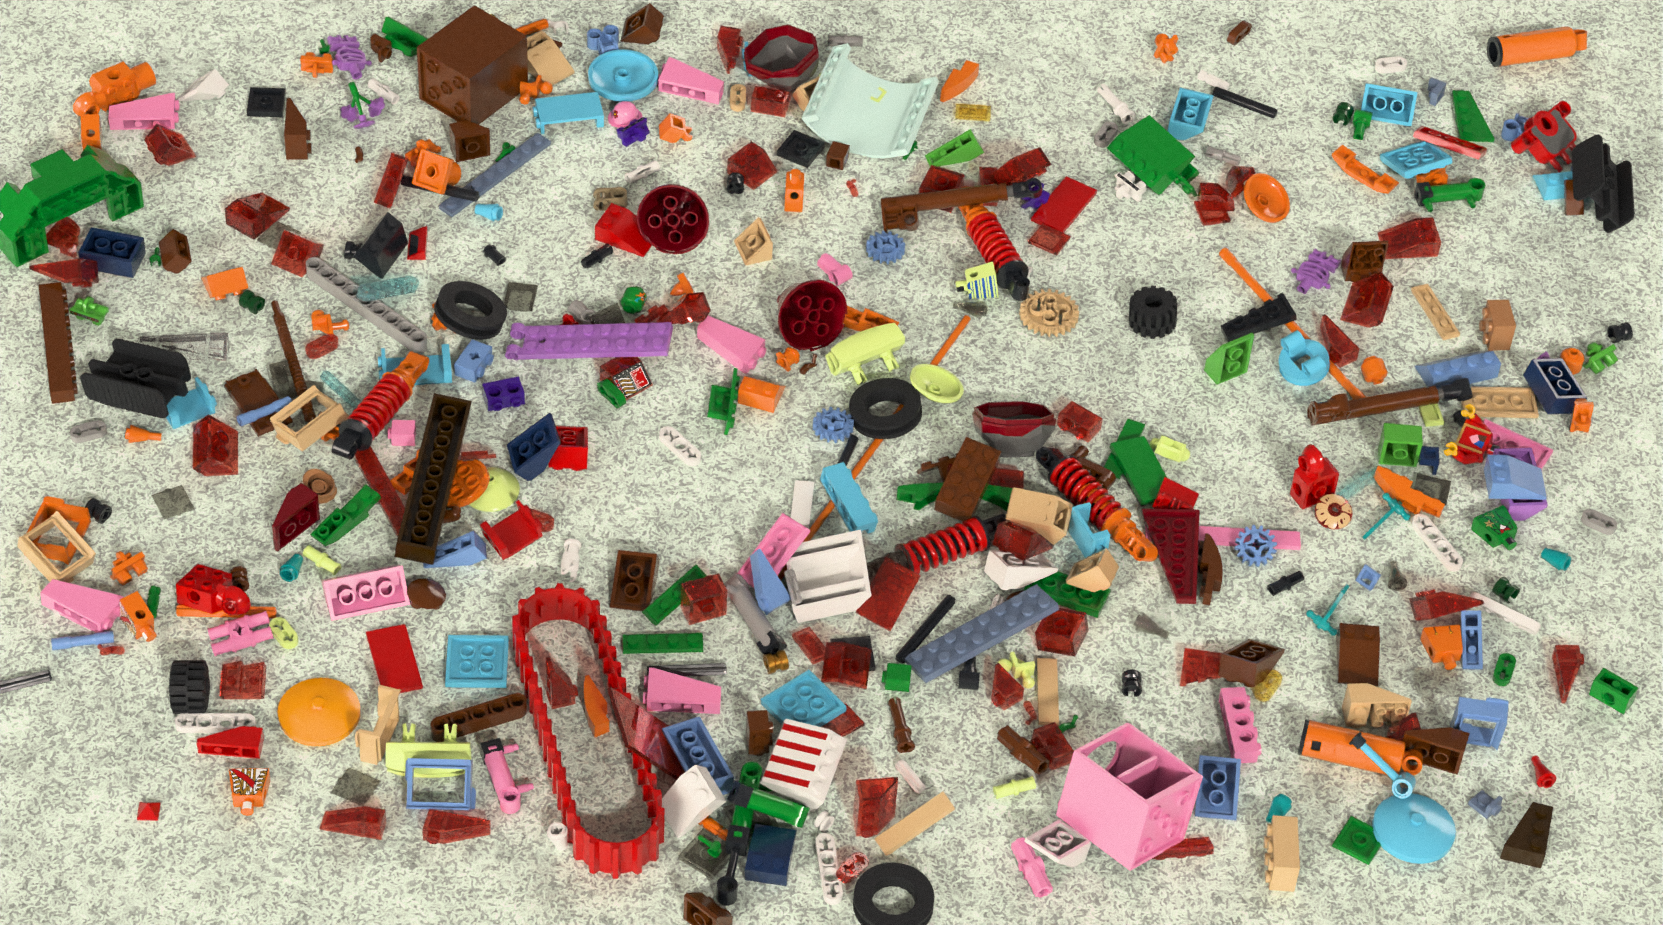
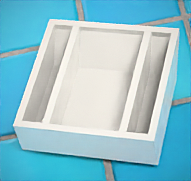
(830, 576)

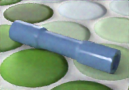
(253, 415)
(69, 642)

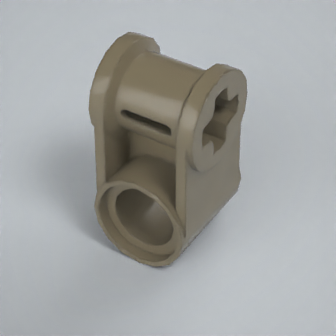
(610, 195)

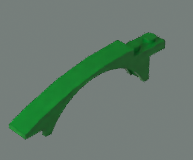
(926, 493)

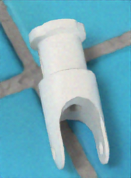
(570, 558)

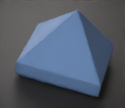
(1368, 573)

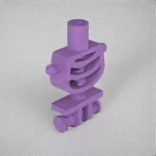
(348, 55)
(1316, 271)

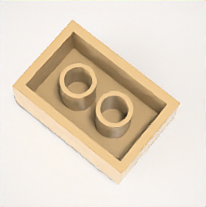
(1282, 853)

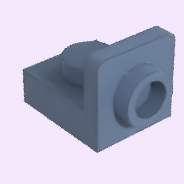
(1436, 89)
(1486, 804)

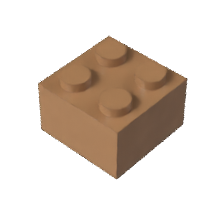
(1497, 325)

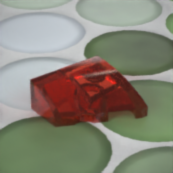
(1236, 177)

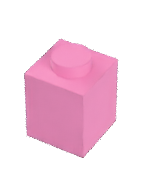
(402, 433)

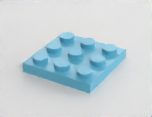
(1416, 159)
(477, 661)
(804, 701)

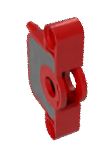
(1547, 136)

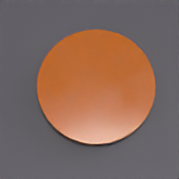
(469, 483)

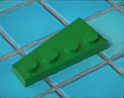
(1469, 120)

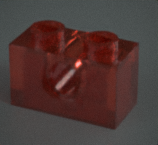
(1052, 745)

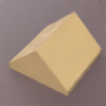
(754, 243)

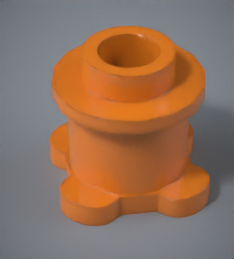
(787, 358)

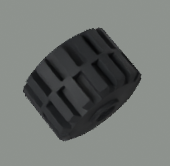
(1153, 312)
(189, 686)

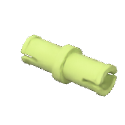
(321, 560)
(1014, 787)

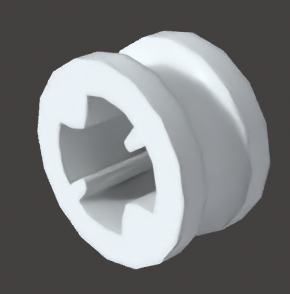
(824, 821)

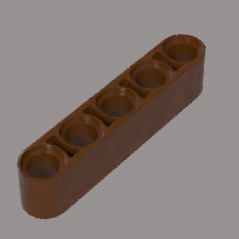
(480, 716)

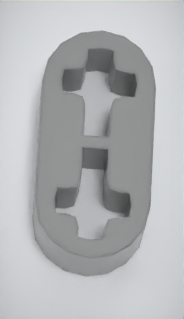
(1109, 136)
(88, 431)
(1599, 521)

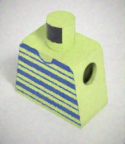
(979, 282)

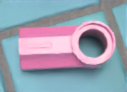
(835, 271)

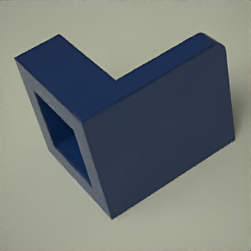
(1430, 457)

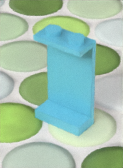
(568, 109)
(437, 372)

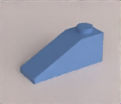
(460, 552)
(767, 585)
(1471, 640)

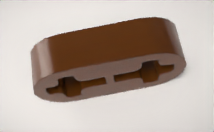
(1239, 32)

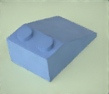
(1513, 479)
(1219, 787)

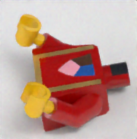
(1473, 440)

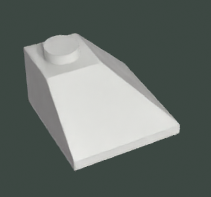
(205, 87)

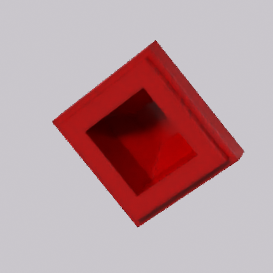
(148, 811)

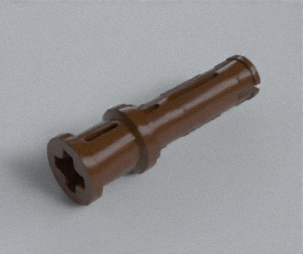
(902, 731)

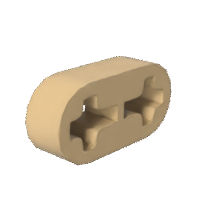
(742, 97)

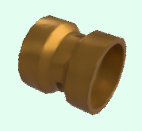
(776, 661)

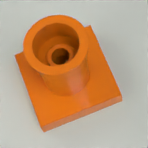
(435, 172)

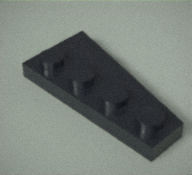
(1266, 317)

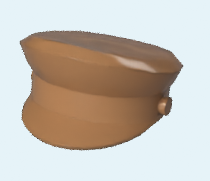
(321, 484)

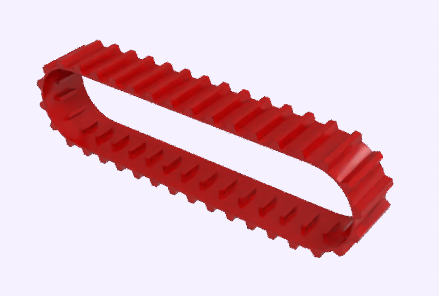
(600, 855)

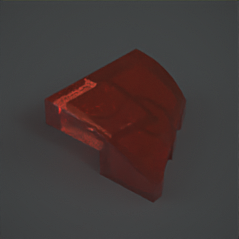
(64, 236)
(1199, 666)

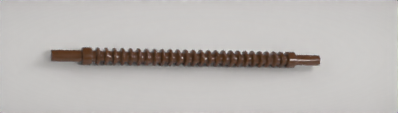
(291, 357)

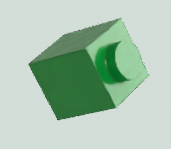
(897, 677)

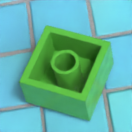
(1400, 444)

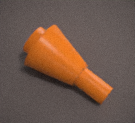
(137, 434)

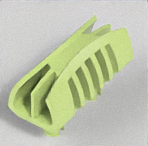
(866, 347)
(399, 752)

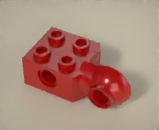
(1313, 478)
(211, 592)

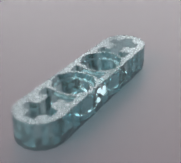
(387, 288)

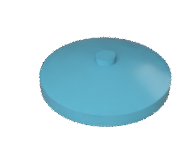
(623, 75)
(1414, 828)

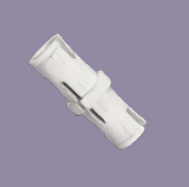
(383, 91)
(634, 175)

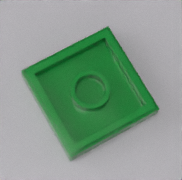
(1357, 840)

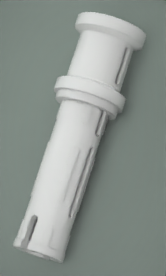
(1119, 108)

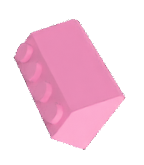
(365, 592)

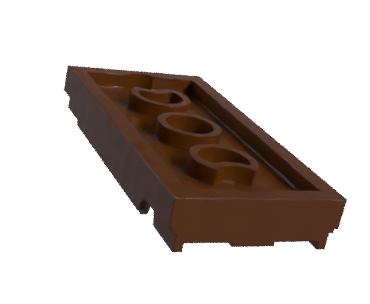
(253, 392)

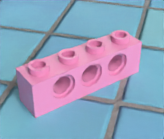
(1239, 724)

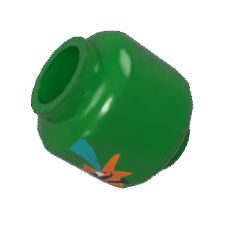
(633, 300)

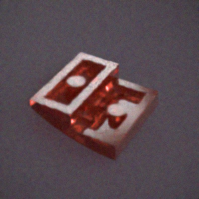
(234, 677)

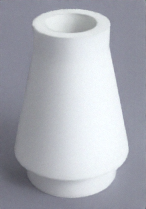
(558, 835)

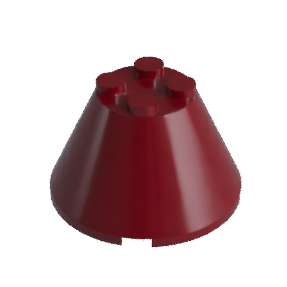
(673, 219)
(811, 314)

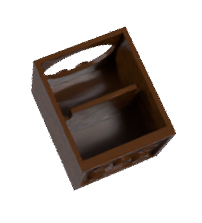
(472, 66)

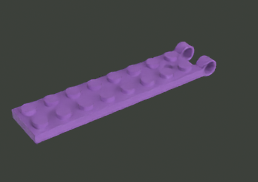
(590, 340)

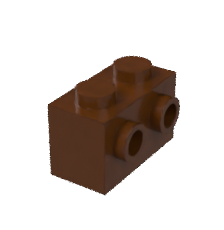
(175, 251)
(758, 732)

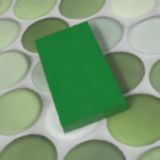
(1139, 467)
(1071, 596)

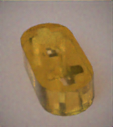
(1271, 687)

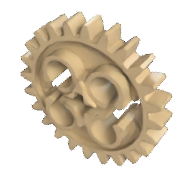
(1050, 308)

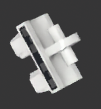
(1126, 187)

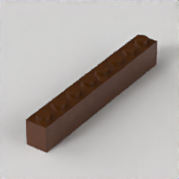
(57, 344)

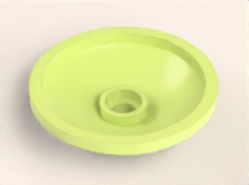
(936, 383)
(500, 493)

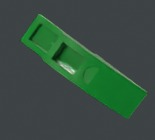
(344, 520)

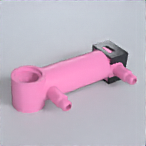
(507, 792)

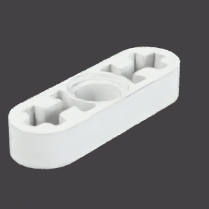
(678, 439)

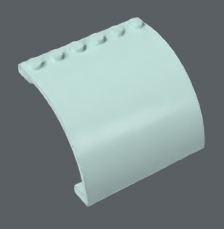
(845, 113)

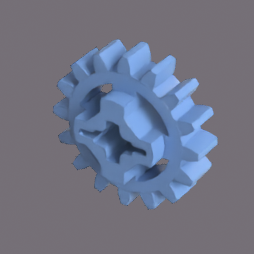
(883, 247)
(833, 424)
(1254, 538)

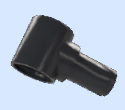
(969, 676)

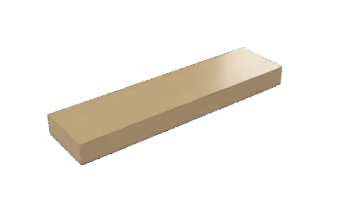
(1435, 311)
(1047, 691)
(914, 823)

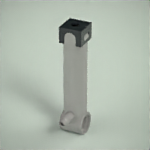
(763, 631)

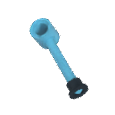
(1405, 777)

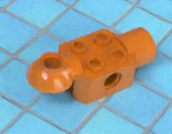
(114, 86)

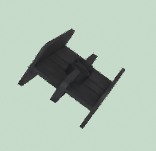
(1603, 182)
(137, 378)

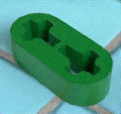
(611, 393)
(1507, 670)

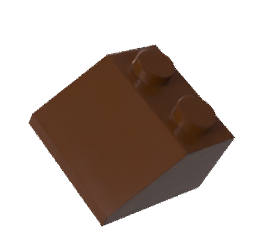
(643, 26)
(469, 140)
(704, 910)

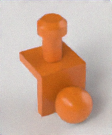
(532, 89)
(323, 322)

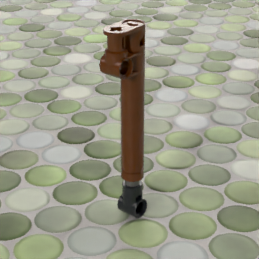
(900, 208)
(1340, 408)

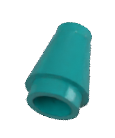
(1557, 559)
(291, 568)
(1279, 807)

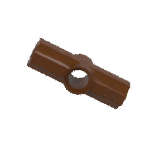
(1023, 750)

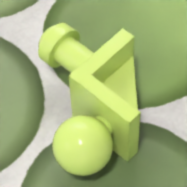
(1170, 449)
(1019, 669)

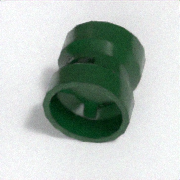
(1343, 113)
(252, 302)
(1505, 589)

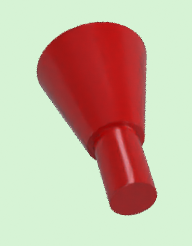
(1544, 776)

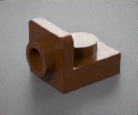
(381, 46)

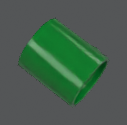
(1361, 122)

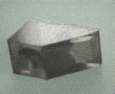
(281, 379)

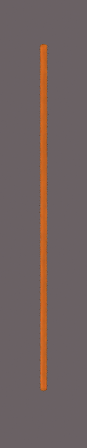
(875, 444)

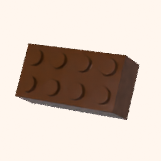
(967, 480)

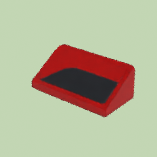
(418, 244)

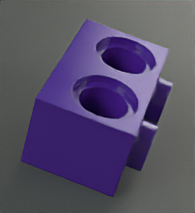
(503, 394)

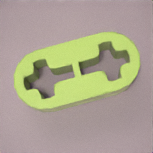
(287, 631)

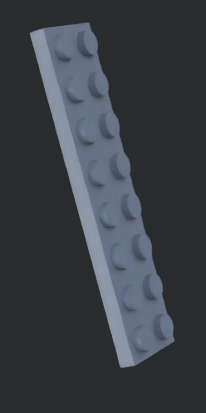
(981, 633)

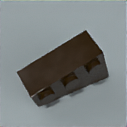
(1530, 837)

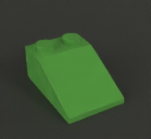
(1230, 359)

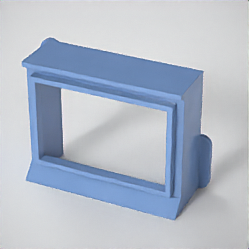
(1491, 710)
(469, 793)

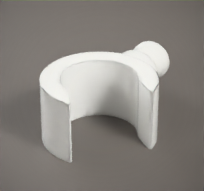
(558, 24)

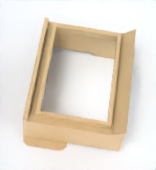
(314, 429)
(41, 561)
(373, 744)

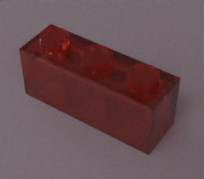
(391, 180)

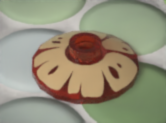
(1329, 518)

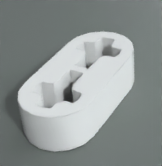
(1391, 64)

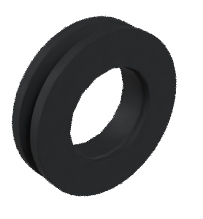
(463, 323)
(885, 426)
(897, 876)

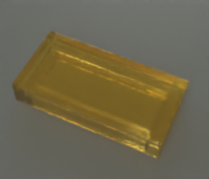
(973, 112)

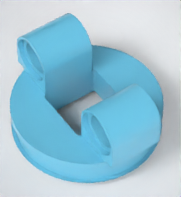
(1295, 348)

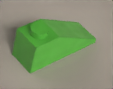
(958, 150)

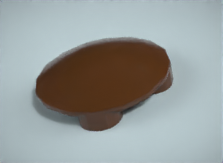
(426, 594)

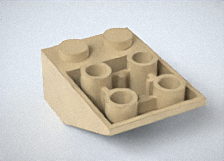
(546, 59)
(1040, 513)
(1376, 702)

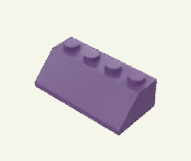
(1521, 508)

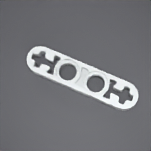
(1439, 541)
(1507, 614)
(215, 720)
(828, 869)

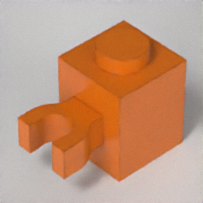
(674, 128)

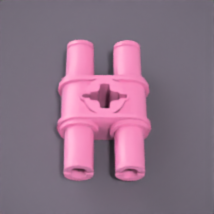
(240, 641)

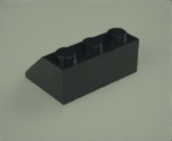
(382, 245)

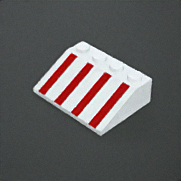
(803, 763)

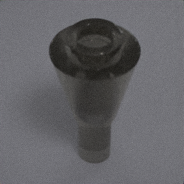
(976, 309)
(1396, 579)
(1147, 625)

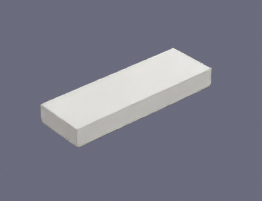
(802, 502)

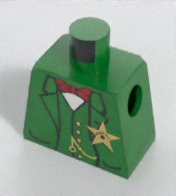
(1496, 528)

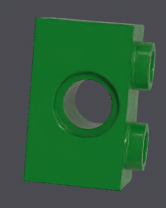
(1613, 691)

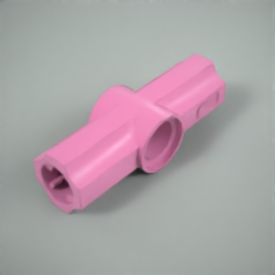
(1032, 867)

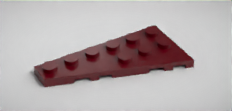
(1177, 541)

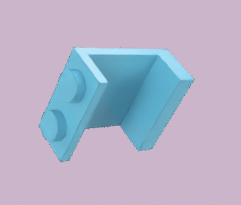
(191, 407)
(1081, 533)

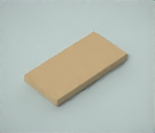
(1503, 402)

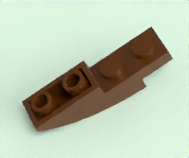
(1211, 568)

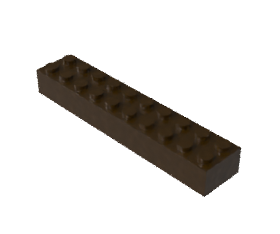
(433, 479)

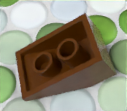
(296, 134)
(634, 580)
(1358, 654)
(1249, 662)
(1439, 747)

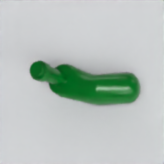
(1069, 725)

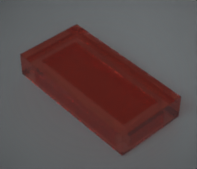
(810, 645)

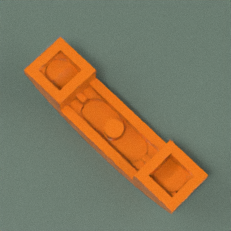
(1346, 160)

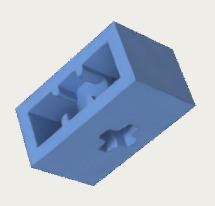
(473, 361)

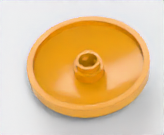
(319, 711)

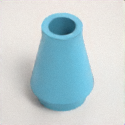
(489, 211)

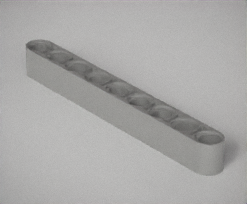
(373, 311)

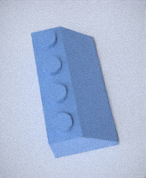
(1474, 366)
(696, 747)

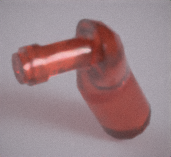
(852, 187)
(111, 650)
(1030, 710)

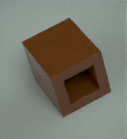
(837, 155)

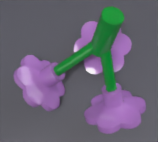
(352, 113)

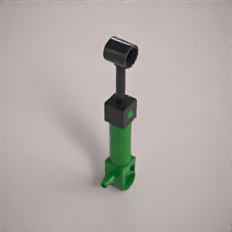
(738, 836)

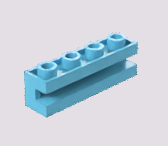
(848, 498)

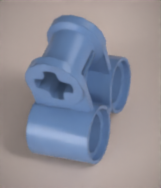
(603, 40)
(1513, 128)

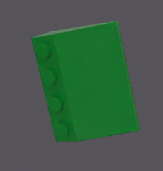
(1151, 153)

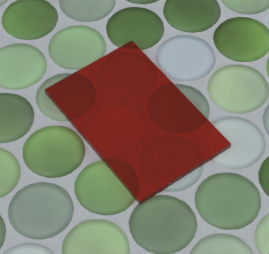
(644, 734)

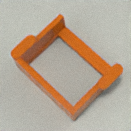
(68, 512)

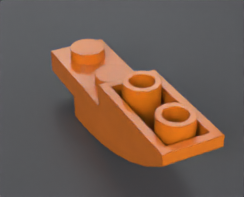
(1400, 489)

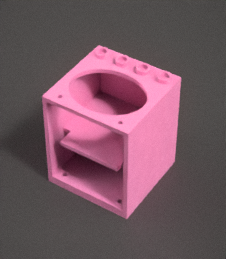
(1133, 804)

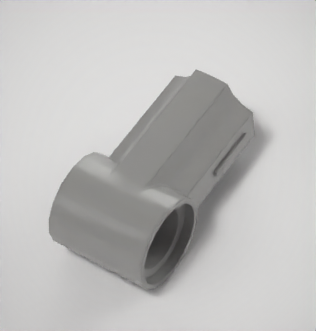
(580, 312)

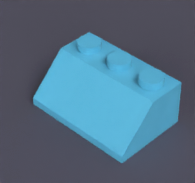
(1389, 104)
(1189, 114)
(1552, 184)

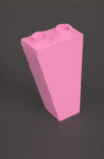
(689, 82)
(145, 113)
(732, 343)
(82, 604)
(680, 694)

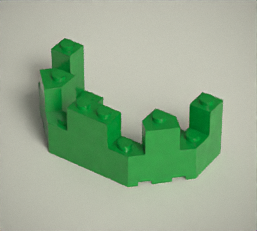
(59, 191)

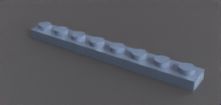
(498, 172)

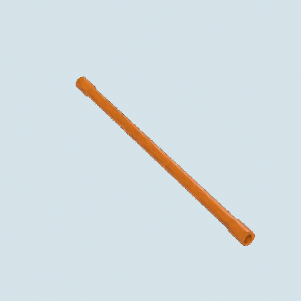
(1232, 261)

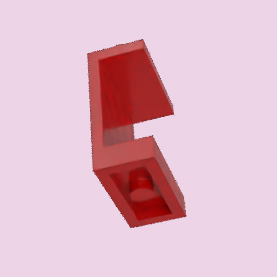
(513, 532)

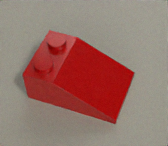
(620, 229)
(572, 449)

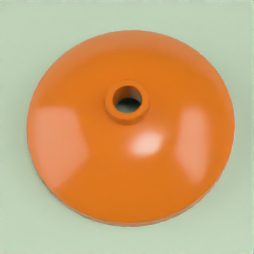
(1266, 198)

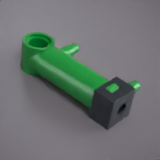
(1470, 191)
(769, 804)

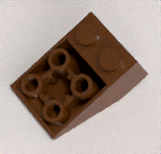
(1363, 259)

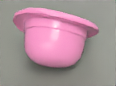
(623, 114)

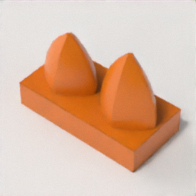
(682, 287)

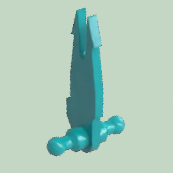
(1395, 506)
(1321, 621)

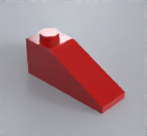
(236, 742)

